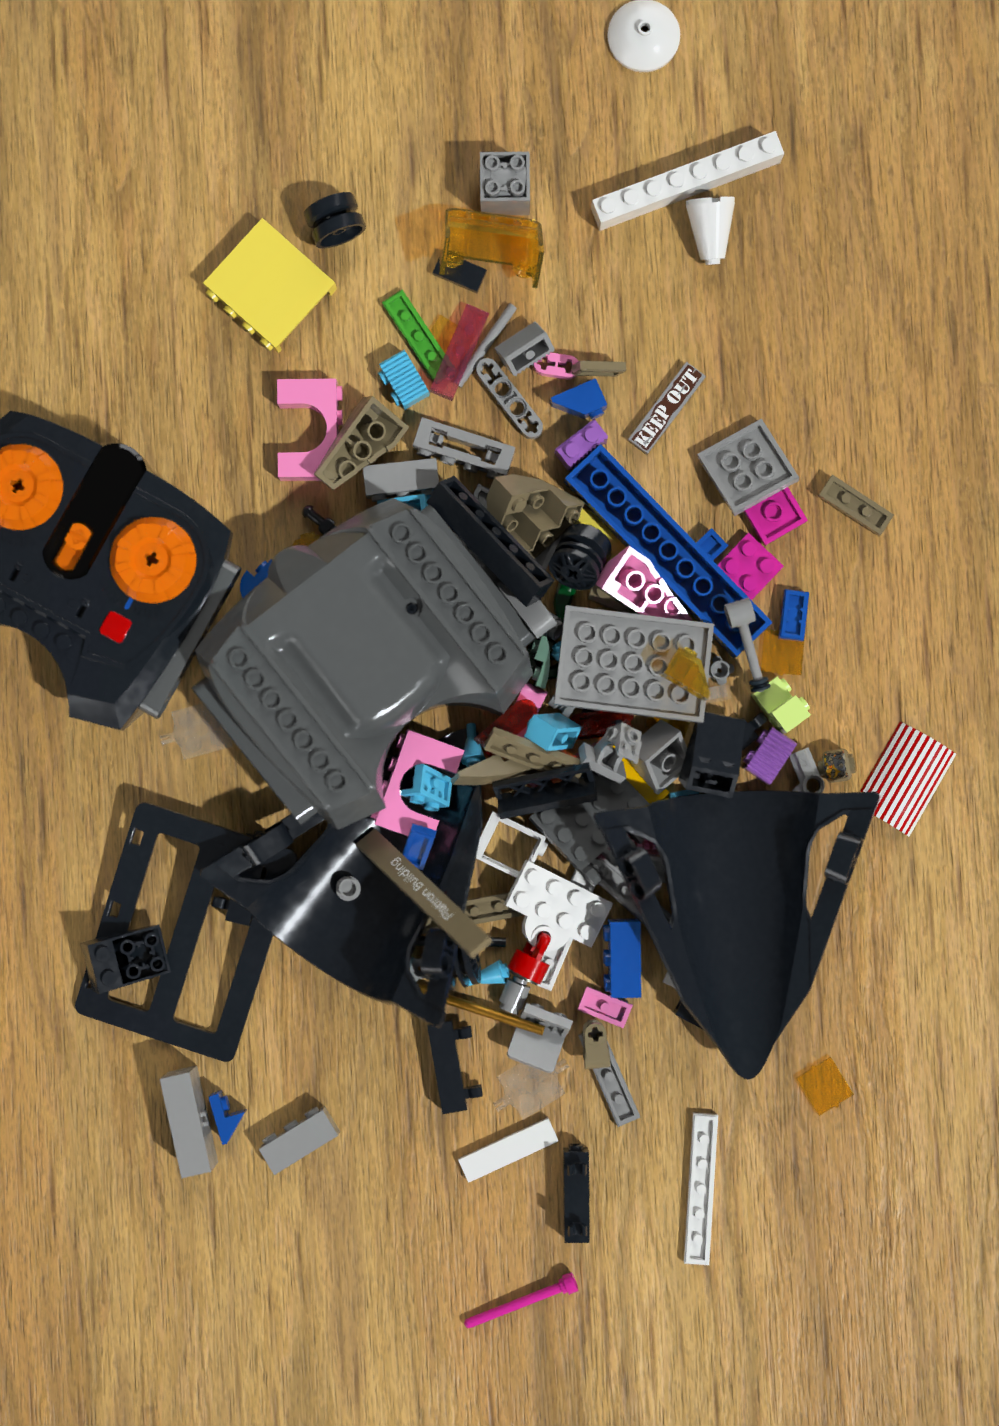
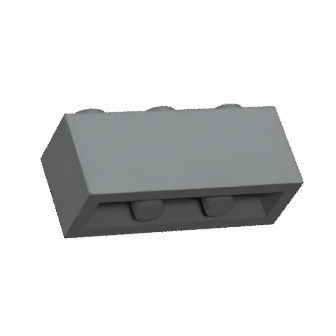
(400, 479)
(298, 1139)

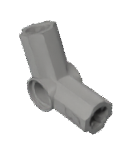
(805, 769)

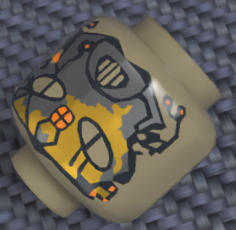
(837, 765)

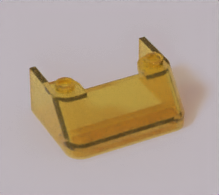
(493, 240)

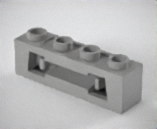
(450, 456)

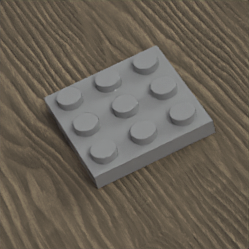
(748, 467)

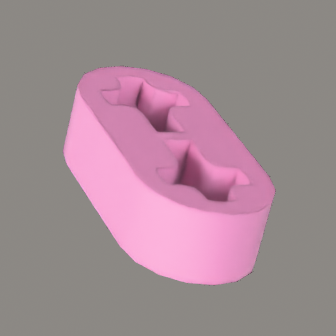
(556, 372)

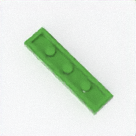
(415, 332)

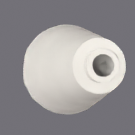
(711, 226)

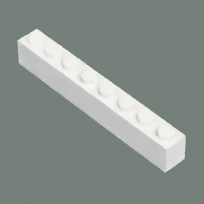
(687, 180)

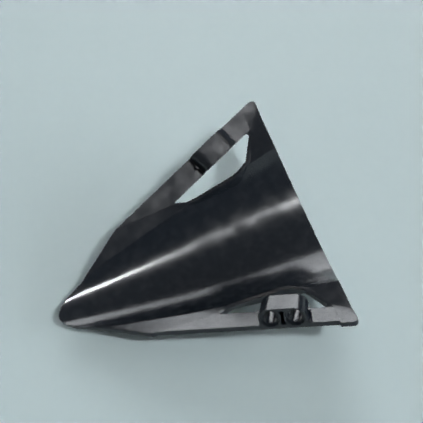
(737, 899)
(372, 937)

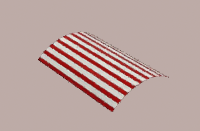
(907, 776)

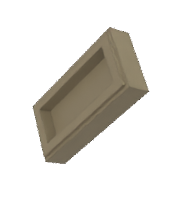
(598, 368)

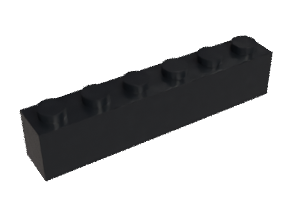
(490, 541)

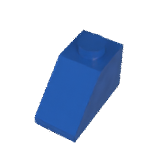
(581, 401)

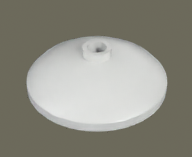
(640, 49)

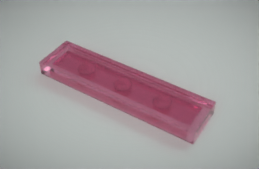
(459, 352)

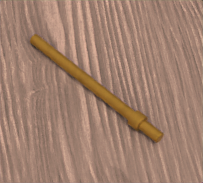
(492, 1013)

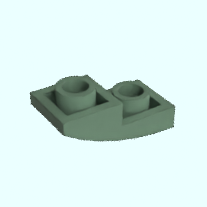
(541, 653)

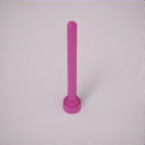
(566, 1284)

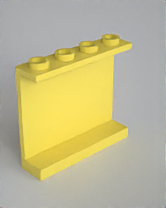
(268, 285)

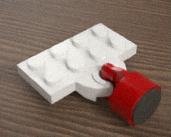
(553, 914)

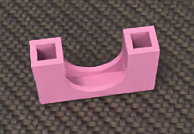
(322, 397)
(413, 750)

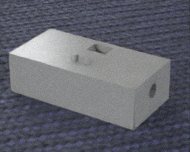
(189, 1121)

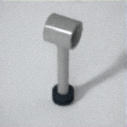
(739, 615)

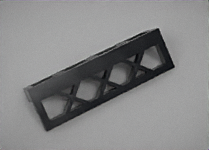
(547, 794)

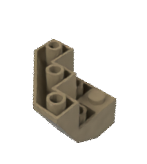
(532, 510)

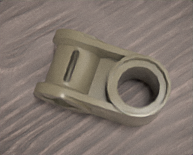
(595, 1049)

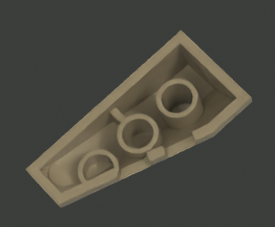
(363, 439)

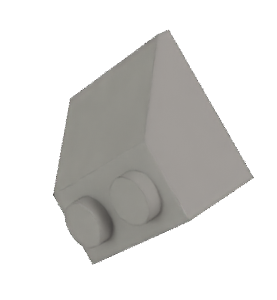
(661, 756)

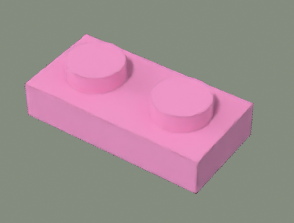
(604, 1007)

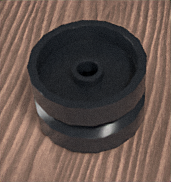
(334, 220)

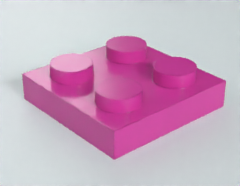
(775, 516)
(750, 566)

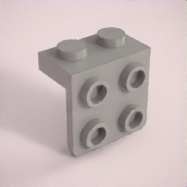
(536, 1049)

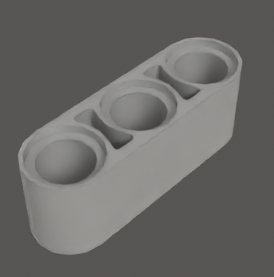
(535, 615)

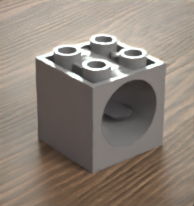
(505, 183)

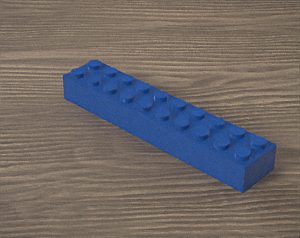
(654, 534)

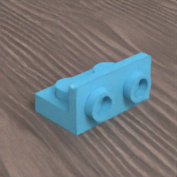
(429, 788)

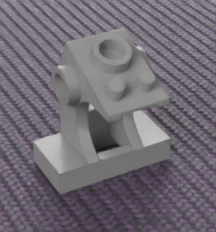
(607, 759)

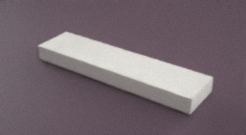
(508, 1149)

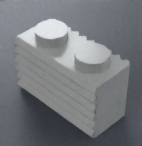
(524, 348)

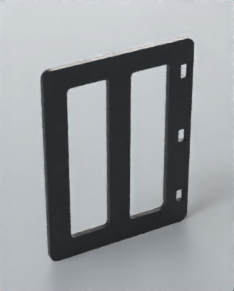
(160, 1019)

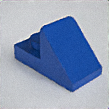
(225, 1122)

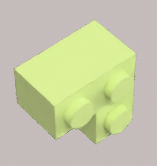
(780, 706)

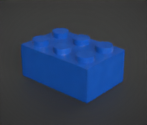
(622, 958)

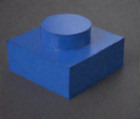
(712, 544)

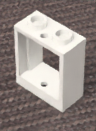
(489, 829)

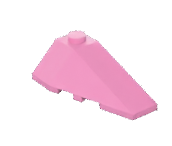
(639, 586)

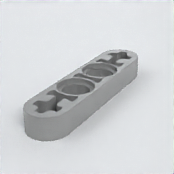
(510, 398)

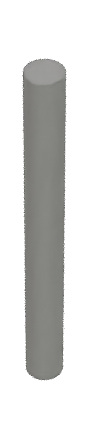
(488, 341)

